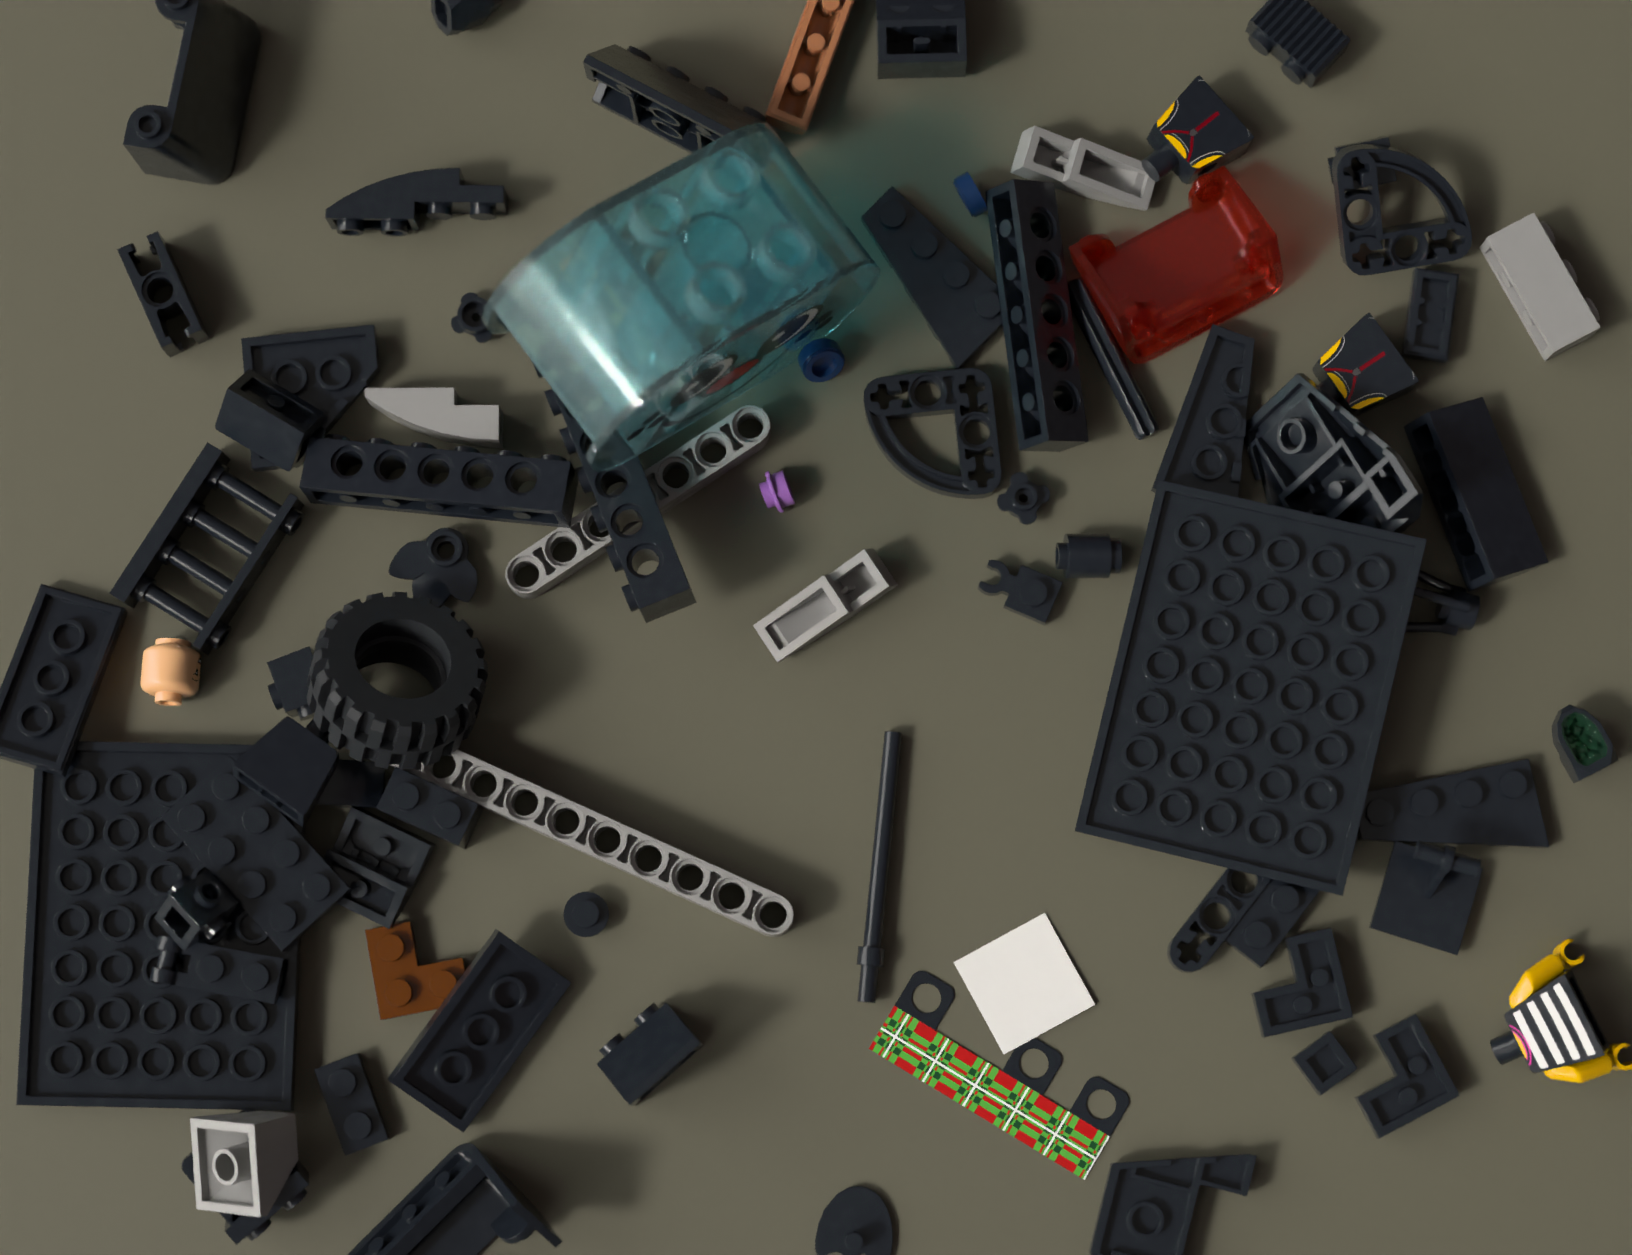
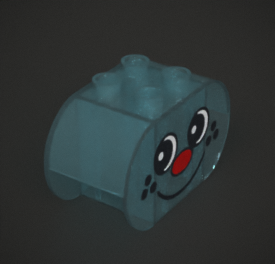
(683, 291)

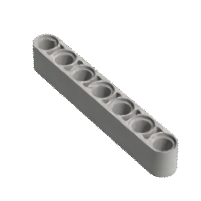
(686, 457)

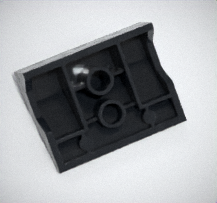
(663, 99)

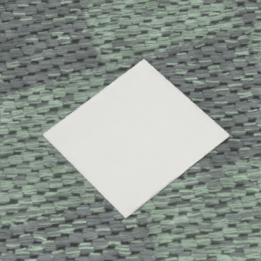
(1024, 983)

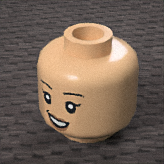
(170, 671)

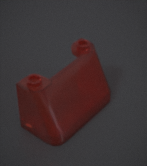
(1184, 270)

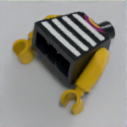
(1556, 1025)

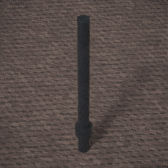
(871, 954)

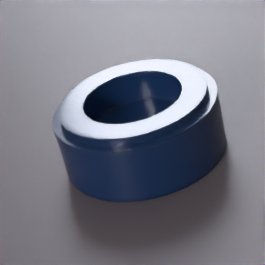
(970, 195)
(821, 360)

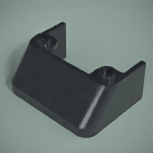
(457, 1212)

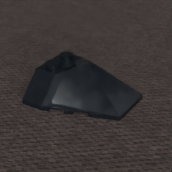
(1328, 462)

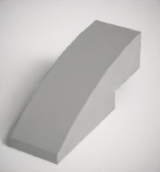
(1082, 168)
(439, 415)
(825, 604)

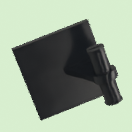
(1427, 895)

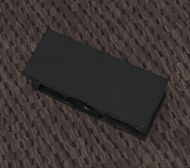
(148, 285)

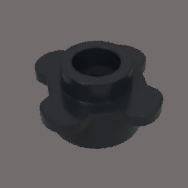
(463, 322)
(1026, 510)

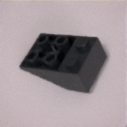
(921, 39)

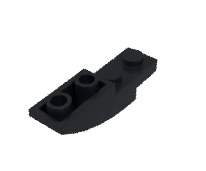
(397, 202)

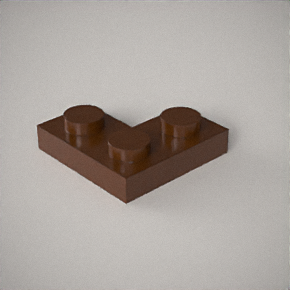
(398, 978)

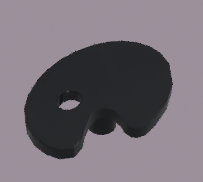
(855, 1224)

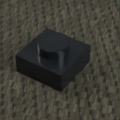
(1324, 1063)

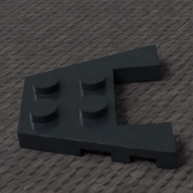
(1152, 1201)

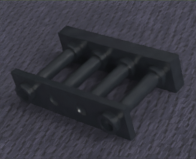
(163, 547)

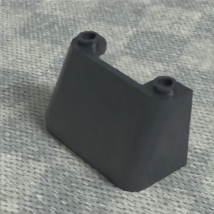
(208, 98)

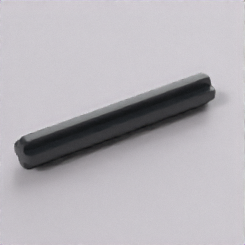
(1111, 360)

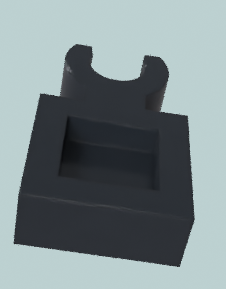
(1028, 593)

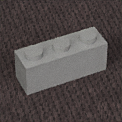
(1540, 286)

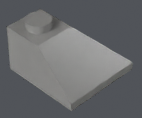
(242, 1160)

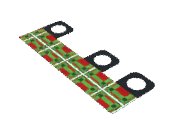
(998, 1096)

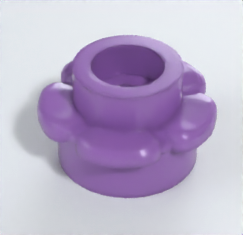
(777, 491)

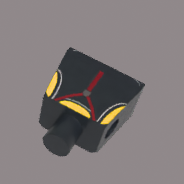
(1195, 136)
(1364, 369)

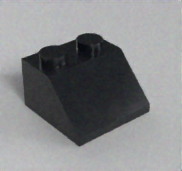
(649, 1053)

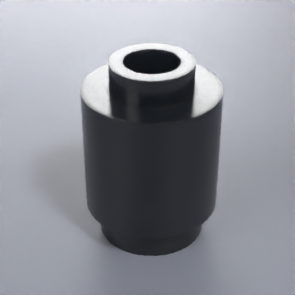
(1089, 555)

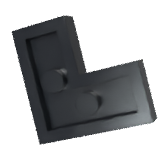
(1318, 989)
(1418, 1079)

